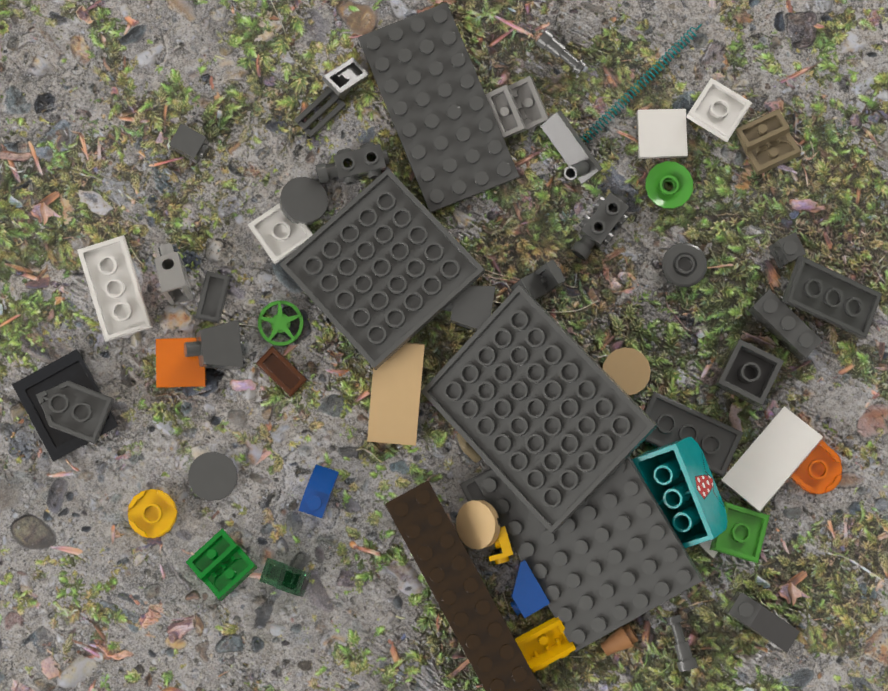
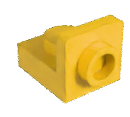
(503, 543)

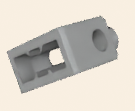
(173, 275)

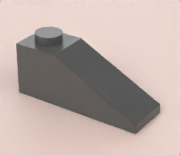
(761, 621)

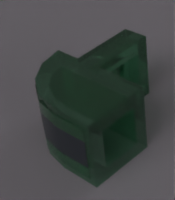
(285, 577)

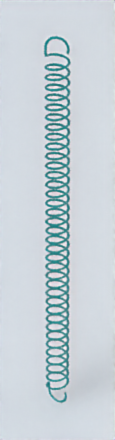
(640, 87)

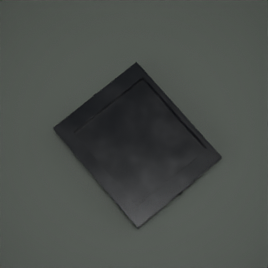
(67, 368)

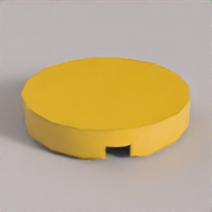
(152, 513)

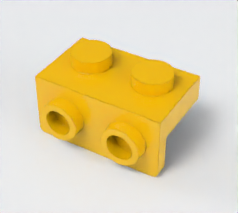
(545, 644)

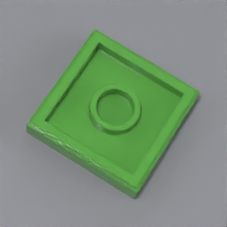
(743, 533)

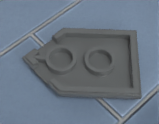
(76, 410)

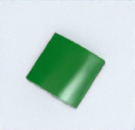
(221, 564)

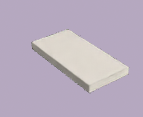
(115, 288)
(772, 459)

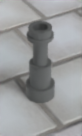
(555, 47)
(682, 647)

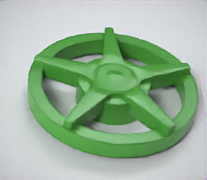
(280, 323)

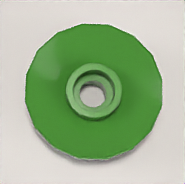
(670, 173)

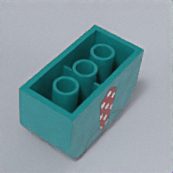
(684, 490)

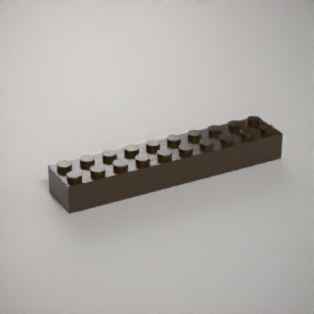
(460, 591)

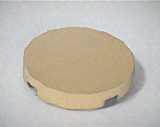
(628, 369)
(477, 524)

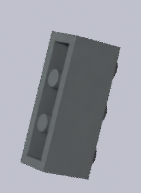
(785, 325)

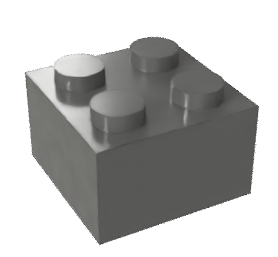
(748, 373)

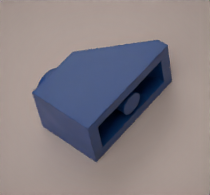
(319, 491)
(526, 592)

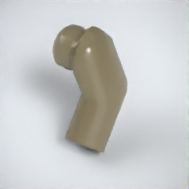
(467, 449)

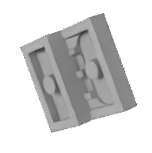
(517, 107)

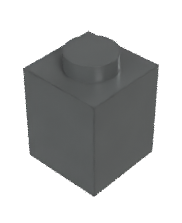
(190, 143)

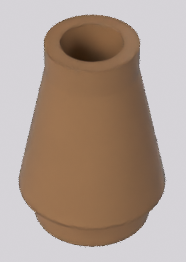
(620, 640)

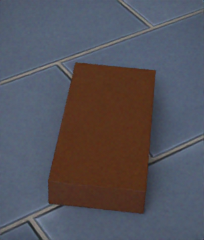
(281, 371)

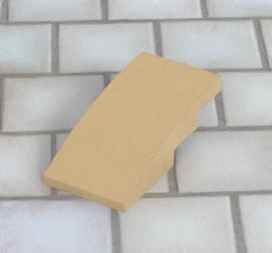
(397, 397)

